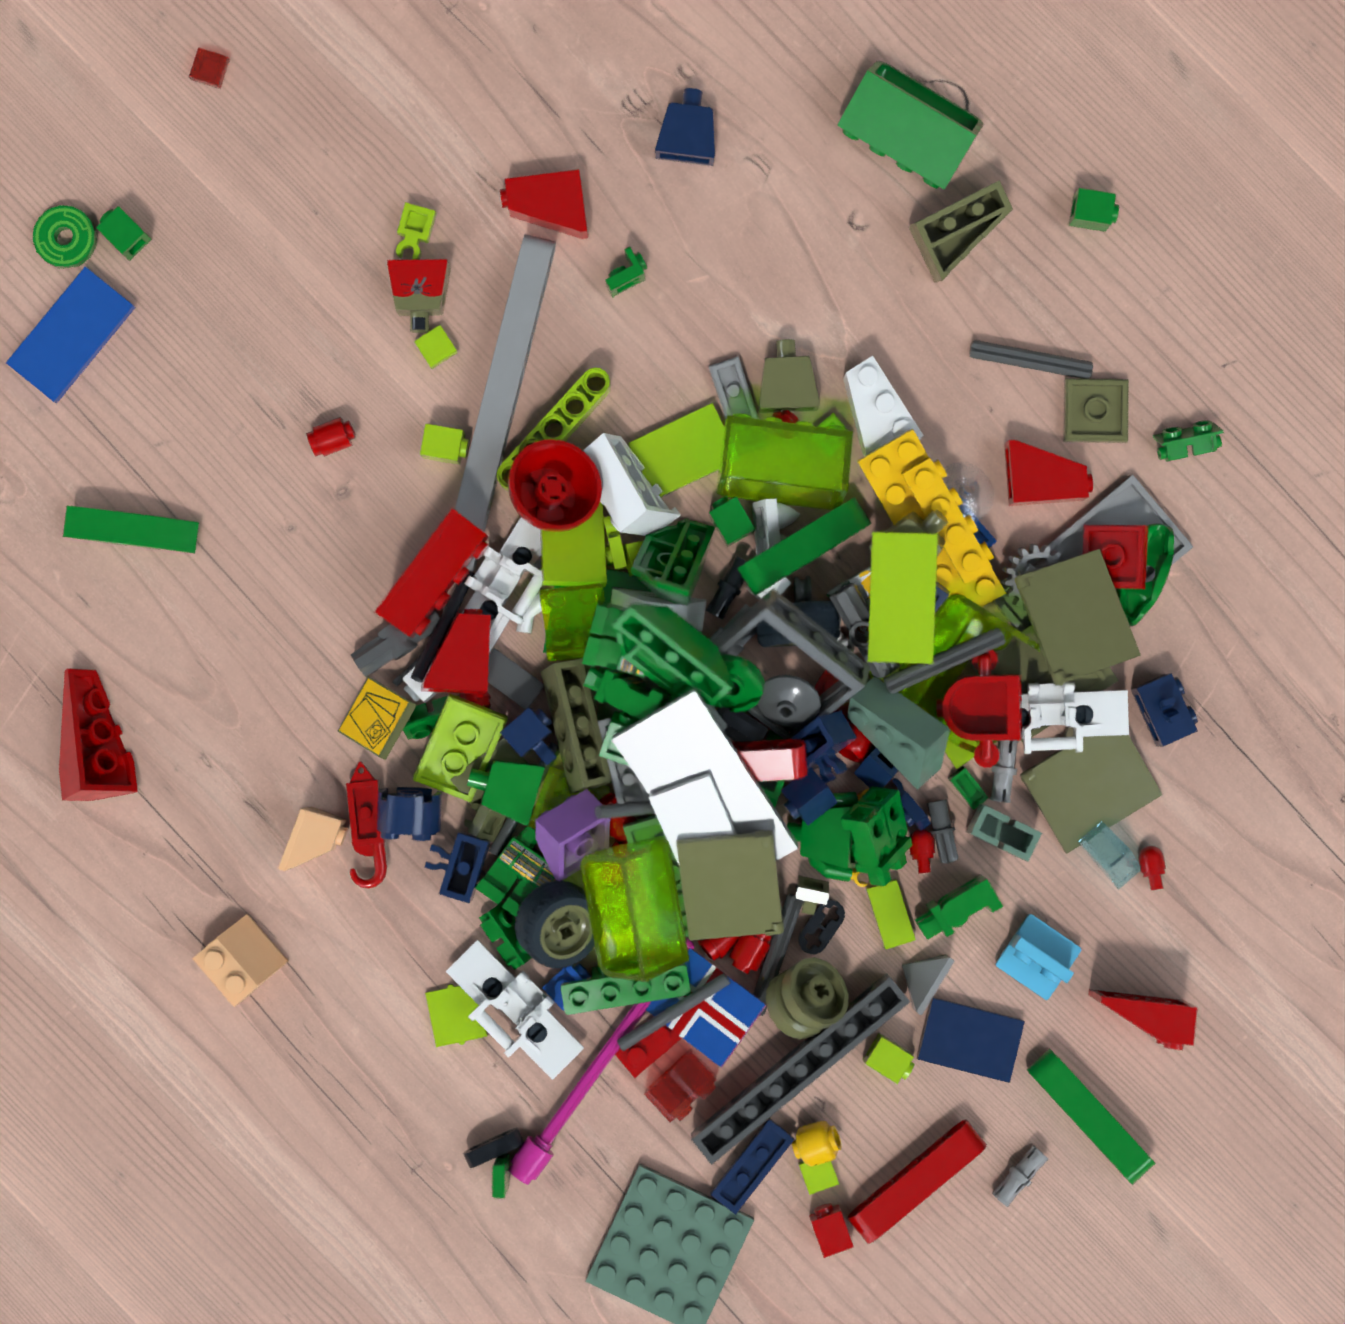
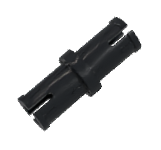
(727, 590)

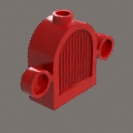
(984, 708)

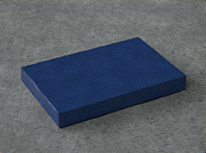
(970, 1039)

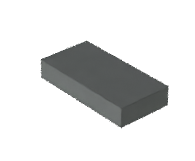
(512, 679)

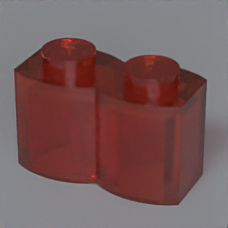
(681, 1086)

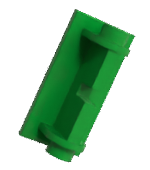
(1202, 438)
(421, 721)
(501, 924)

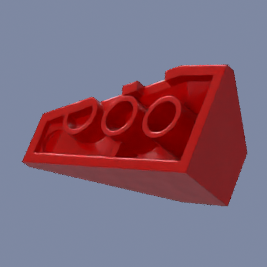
(91, 750)

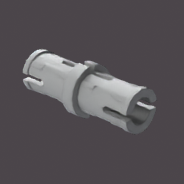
(1004, 771)
(1020, 1176)

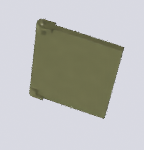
(1077, 617)
(1090, 786)
(730, 885)

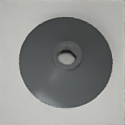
(789, 701)

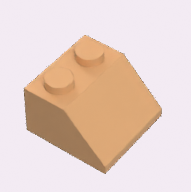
(240, 960)

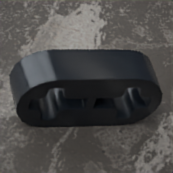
(827, 931)
(493, 1147)

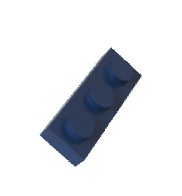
(752, 1166)

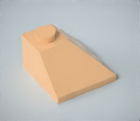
(312, 836)

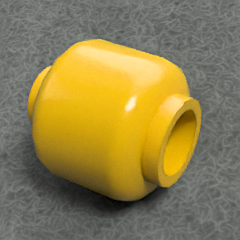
(817, 1143)

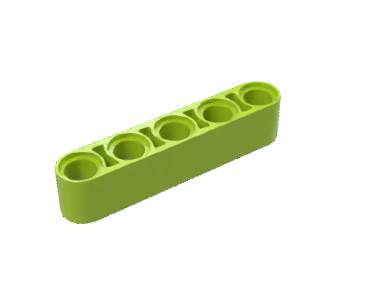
(560, 415)

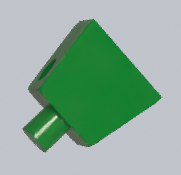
(509, 788)

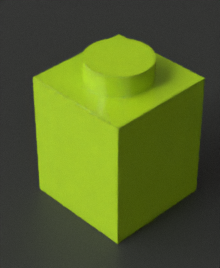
(444, 444)
(889, 1059)

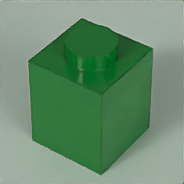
(1093, 210)
(123, 232)
(730, 520)

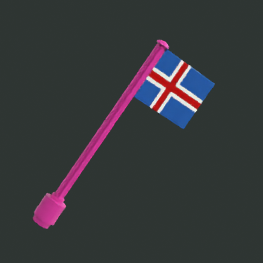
(711, 1027)

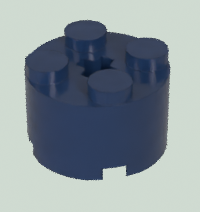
(409, 812)

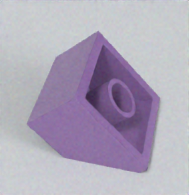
(571, 833)

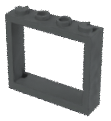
(812, 640)

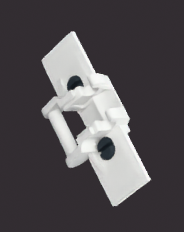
(500, 575)
(1087, 712)
(523, 1002)

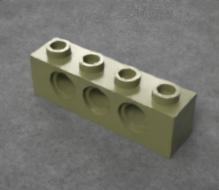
(575, 725)

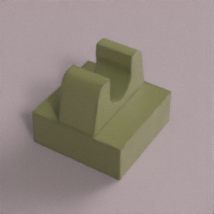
(485, 823)
(811, 892)

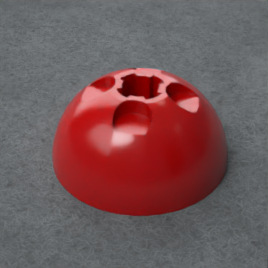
(564, 475)

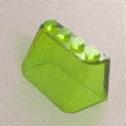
(784, 462)
(634, 909)

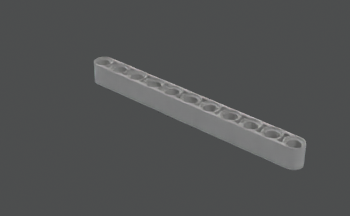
(504, 381)

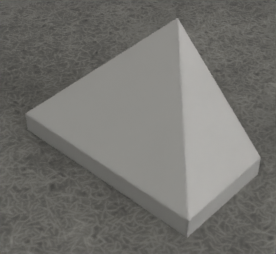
(925, 978)

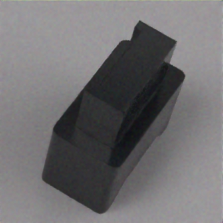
(741, 726)

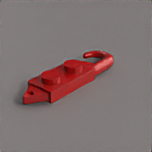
(366, 840)

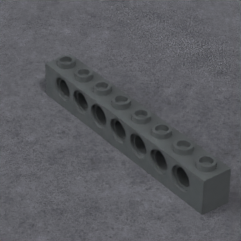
(798, 1069)

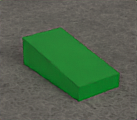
(968, 787)

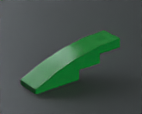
(130, 529)

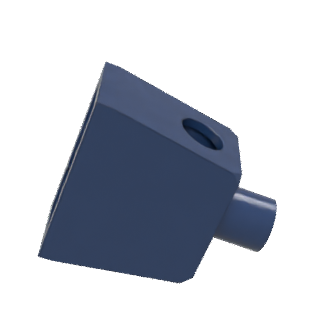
(687, 131)

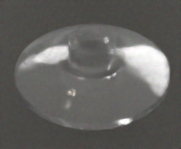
(981, 499)

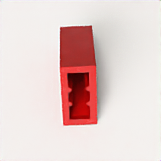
(548, 201)
(1043, 477)
(463, 657)

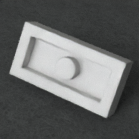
(768, 519)

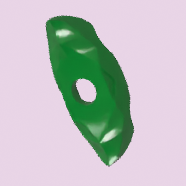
(1160, 555)

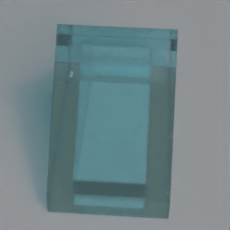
(1110, 854)

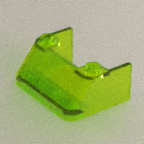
(953, 624)

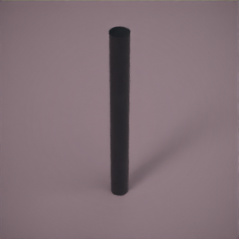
(440, 630)

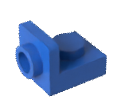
(567, 974)

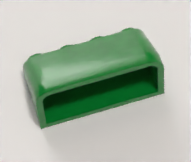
(910, 124)

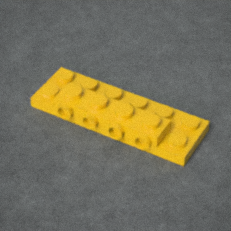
(911, 482)

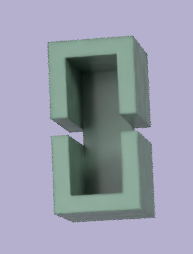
(1012, 837)

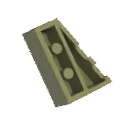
(956, 229)

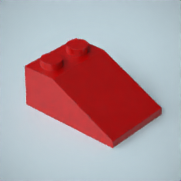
(1163, 1018)

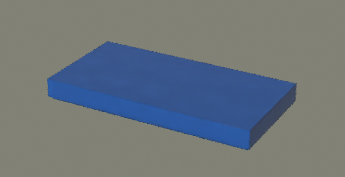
(70, 335)

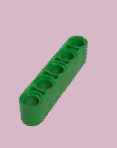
(804, 546)
(1091, 1116)

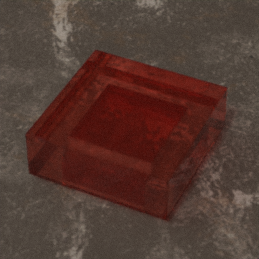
(209, 68)

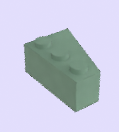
(900, 731)

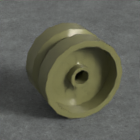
(807, 998)

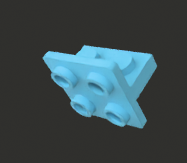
(1038, 957)

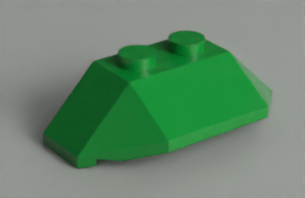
(673, 559)
(672, 652)

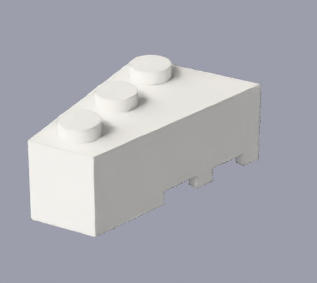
(876, 407)
(625, 491)

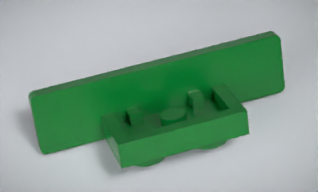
(608, 992)

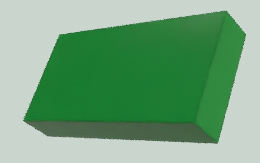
(500, 1176)

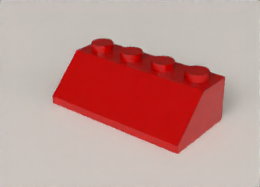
(432, 574)

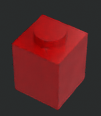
(830, 1229)

